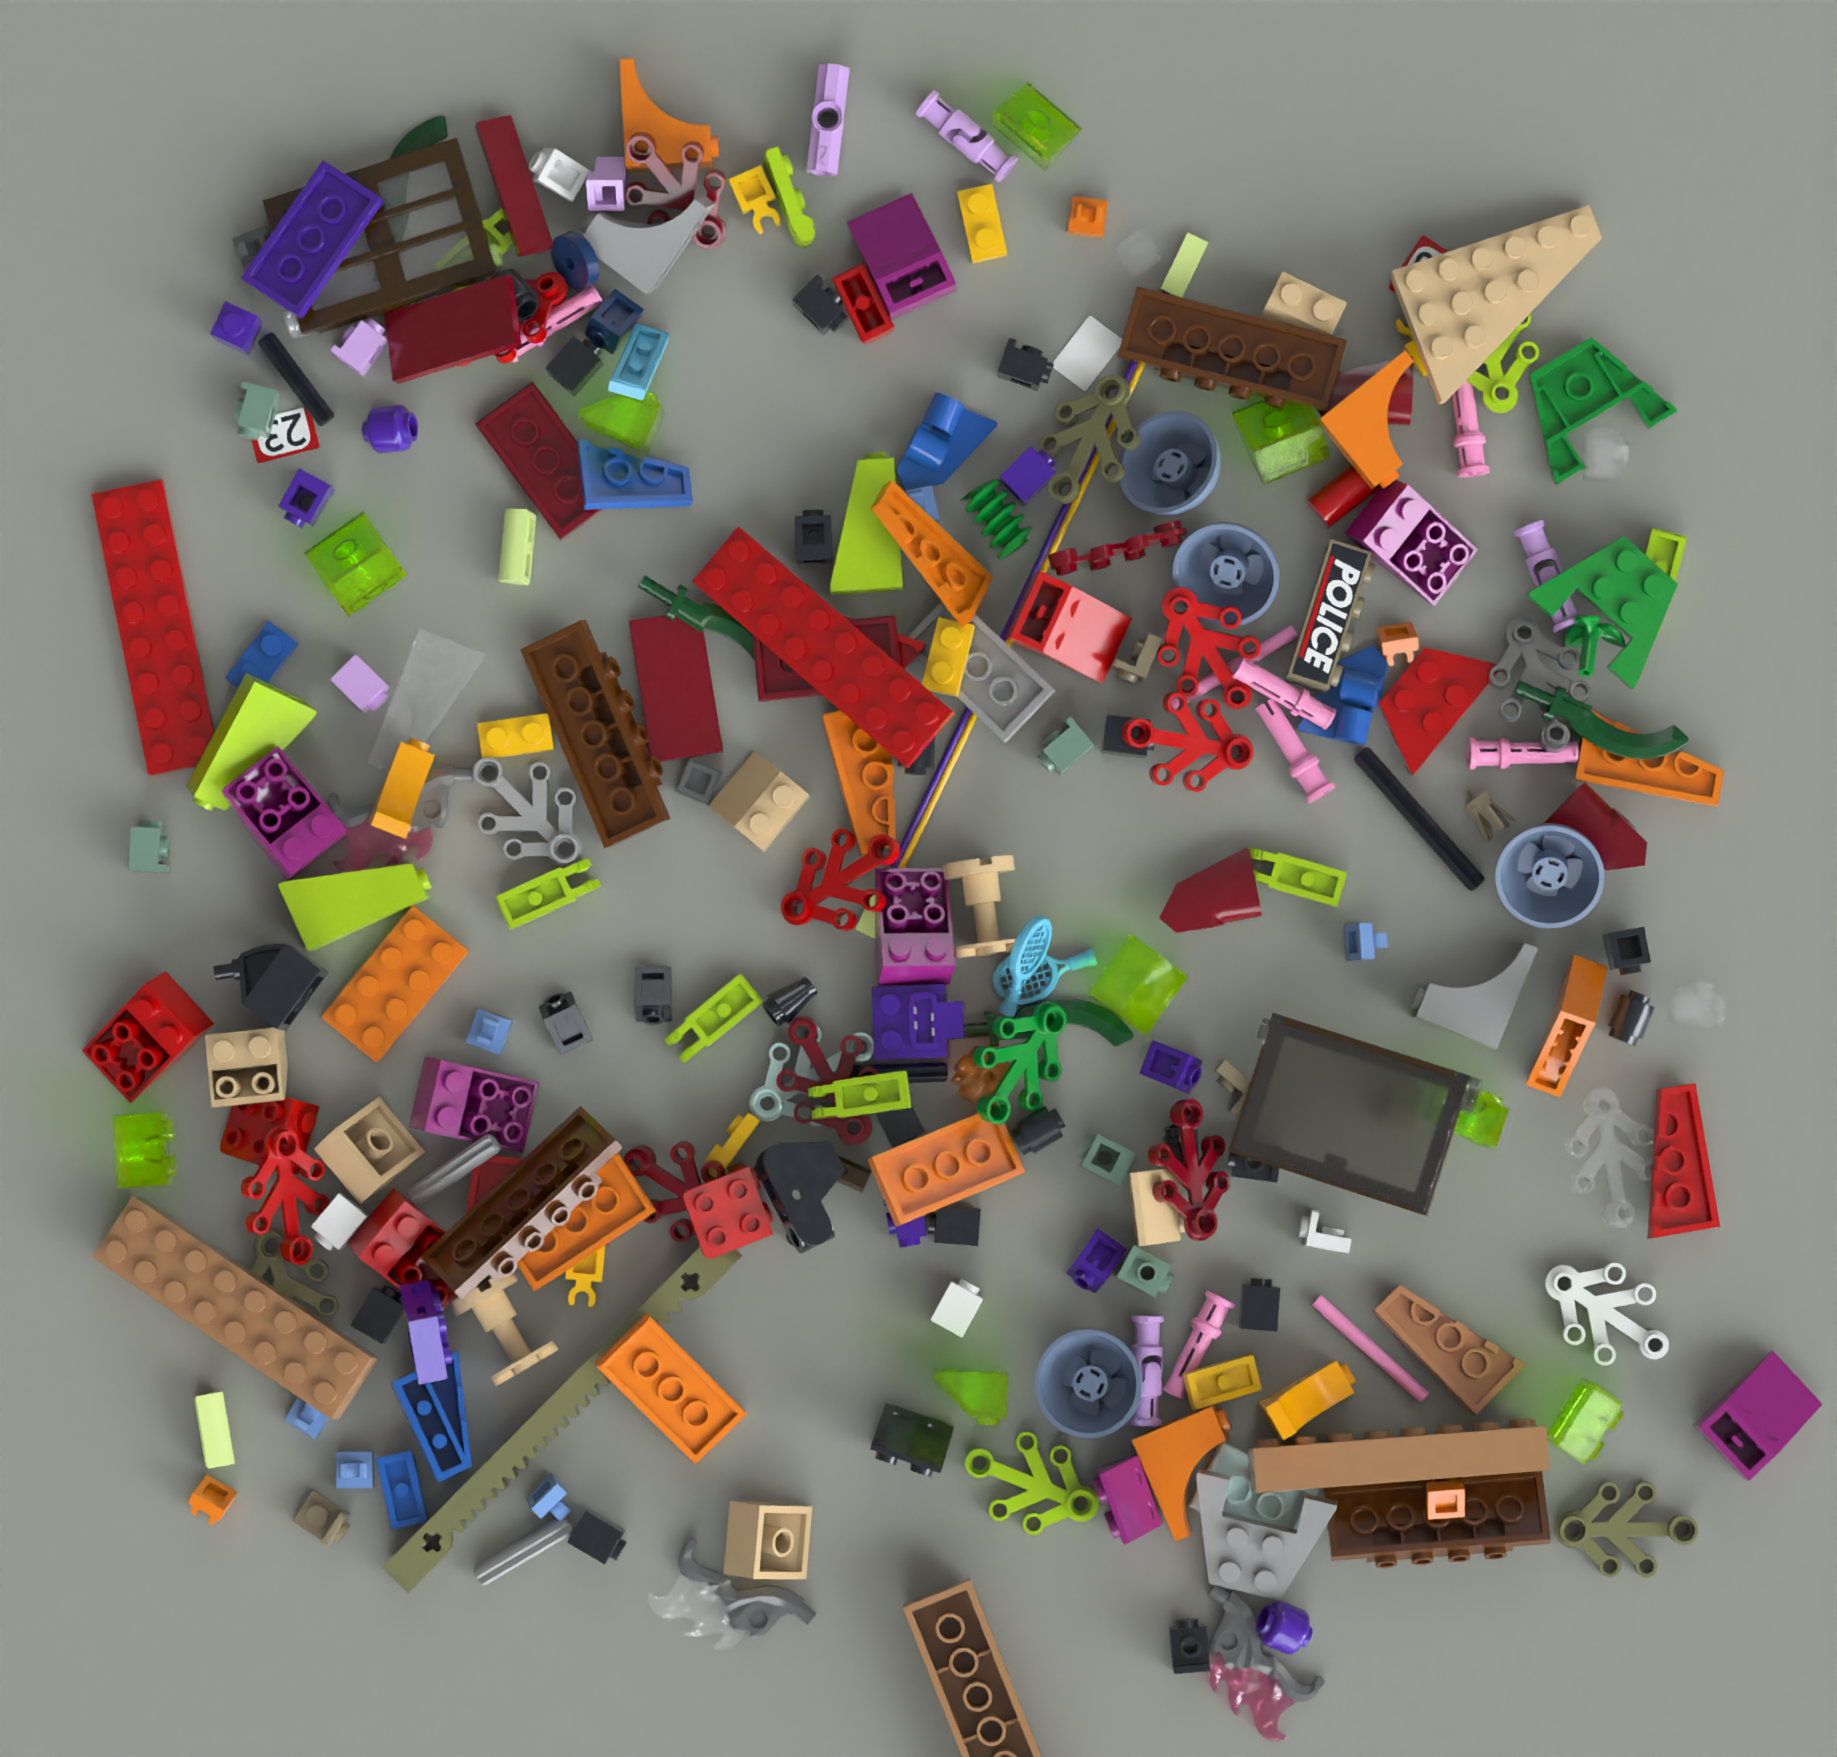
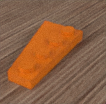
(939, 558)
(1669, 776)
(864, 778)

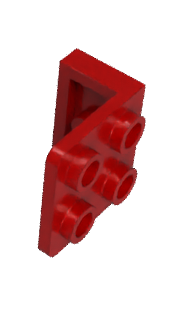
(251, 1122)
(728, 1211)

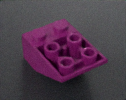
(902, 256)
(1411, 540)
(283, 813)
(913, 927)
(473, 1103)
(1758, 1416)
(1129, 1499)

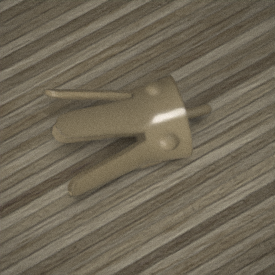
(1484, 808)

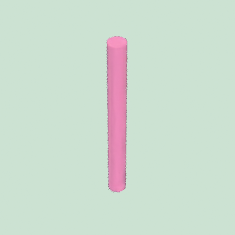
(1266, 648)
(1372, 1350)

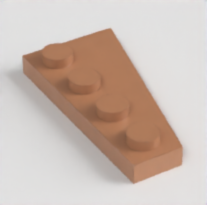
(1456, 1356)

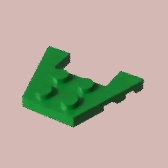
(1578, 390)
(1625, 590)

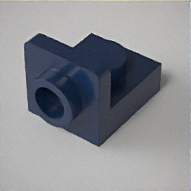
(612, 321)

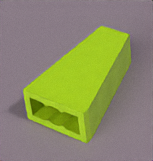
(867, 552)
(252, 727)
(347, 902)

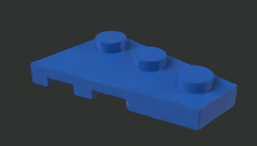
(627, 481)

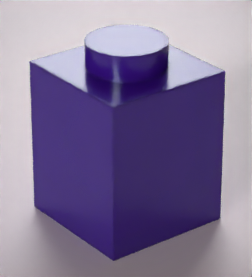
(236, 328)
(1028, 475)

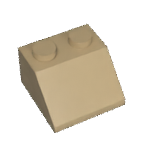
(1303, 306)
(759, 801)
(369, 1150)
(1153, 1220)
(767, 1540)

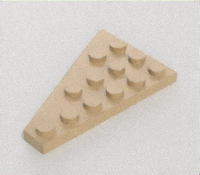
(1480, 293)

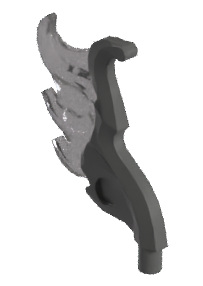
(721, 1608)

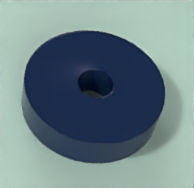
(575, 260)

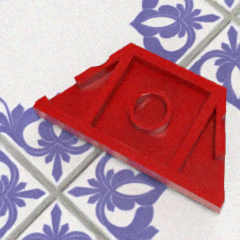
(1431, 701)

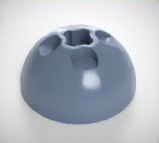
(1172, 465)
(1204, 570)
(1554, 893)
(1070, 1390)

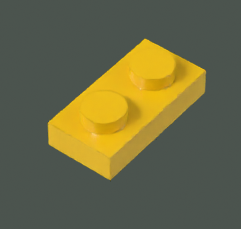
(982, 223)
(948, 657)
(515, 736)
(740, 1131)
(1222, 1381)

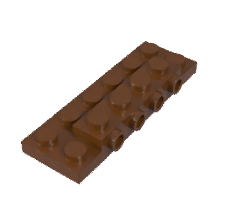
(1231, 351)
(598, 732)
(524, 1205)
(1392, 1521)

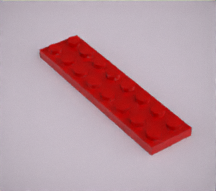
(155, 625)
(823, 647)

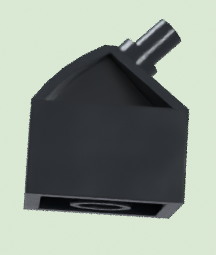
(274, 981)

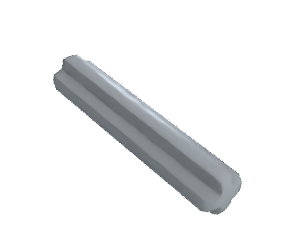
(453, 1169)
(523, 1550)

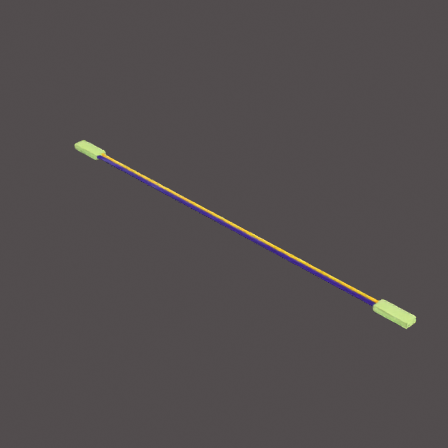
(1176, 285)

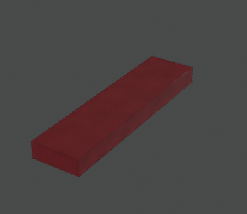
(514, 185)

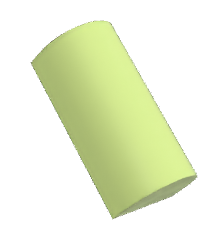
(517, 546)
(214, 1429)

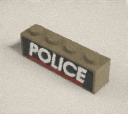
(1329, 616)

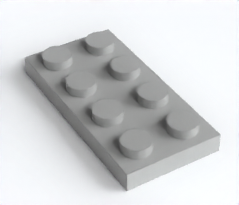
(995, 680)

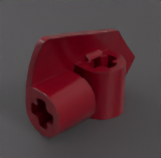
(1401, 398)
(1604, 826)
(1214, 896)

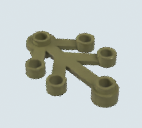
(1091, 433)
(282, 1280)
(1618, 1529)

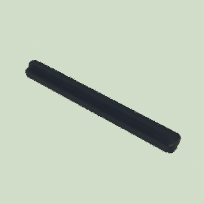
(1419, 819)

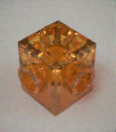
(976, 1081)

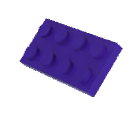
(312, 239)

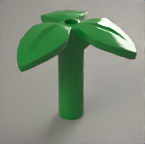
(1586, 633)

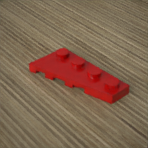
(1680, 1173)

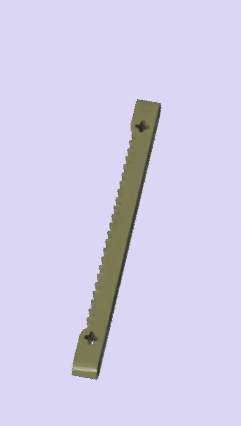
(415, 1558)

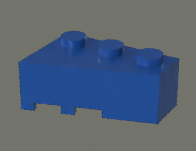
(437, 1419)

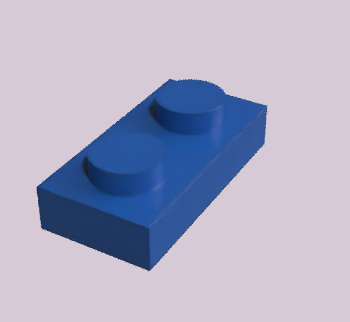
(263, 656)
(402, 1489)

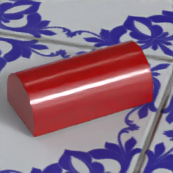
(863, 304)
(1340, 496)

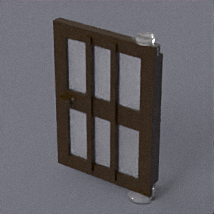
(415, 246)

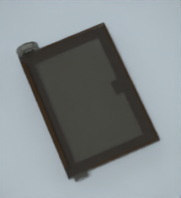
(1351, 1113)

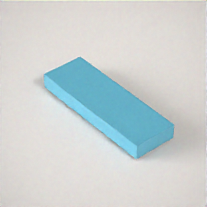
(638, 362)

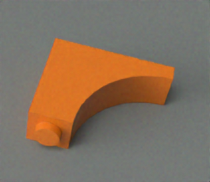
(669, 133)
(1361, 425)
(1569, 1025)
(1171, 1455)

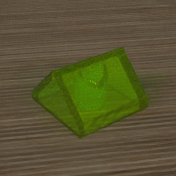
(1035, 125)

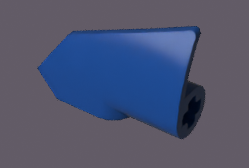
(941, 443)
(1353, 698)

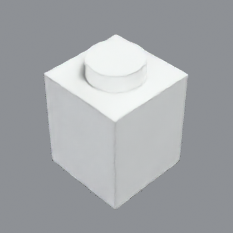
(339, 1222)
(957, 1307)

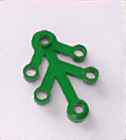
(1024, 1060)

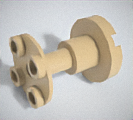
(982, 891)
(495, 1314)

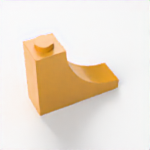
(402, 788)
(1307, 1398)

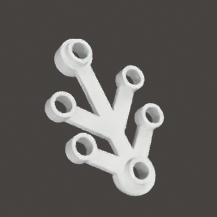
(1601, 1309)

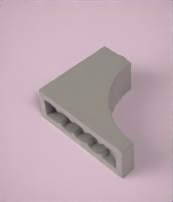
(640, 250)
(1478, 1010)

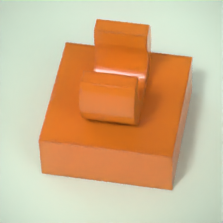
(1087, 217)
(1397, 639)
(212, 1498)
(1445, 1499)

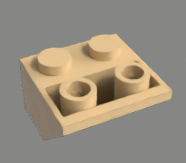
(246, 1067)

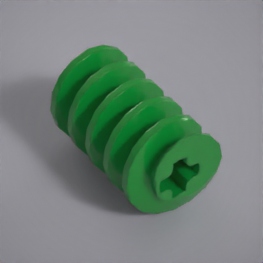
(997, 518)

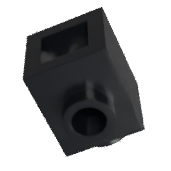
(1627, 950)

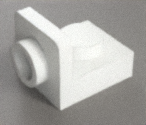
(557, 173)
(1329, 1239)

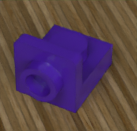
(1171, 1067)
(1096, 1261)

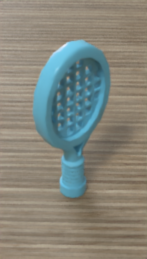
(1025, 958)
(1072, 963)

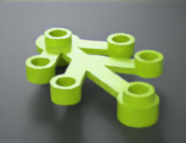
(1495, 375)
(1037, 1486)

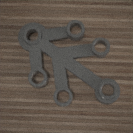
(1537, 676)

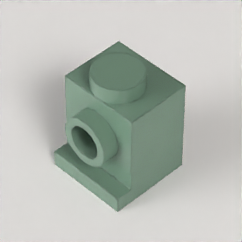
(256, 410)
(1064, 747)
(148, 848)
(1120, 1162)
(1135, 1261)

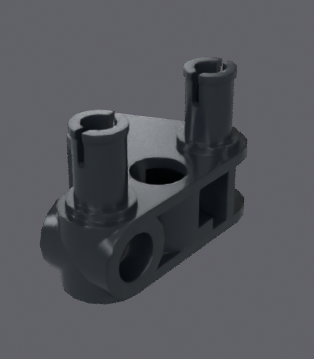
(812, 1171)

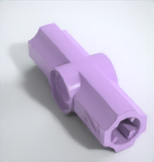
(829, 98)

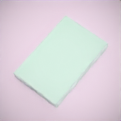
(1276, 1507)

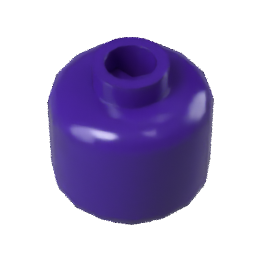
(390, 428)
(1284, 1627)

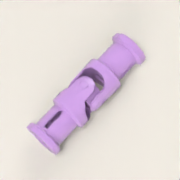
(949, 125)
(1539, 551)
(1148, 1344)

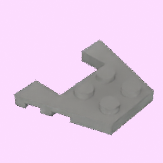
(1254, 1553)

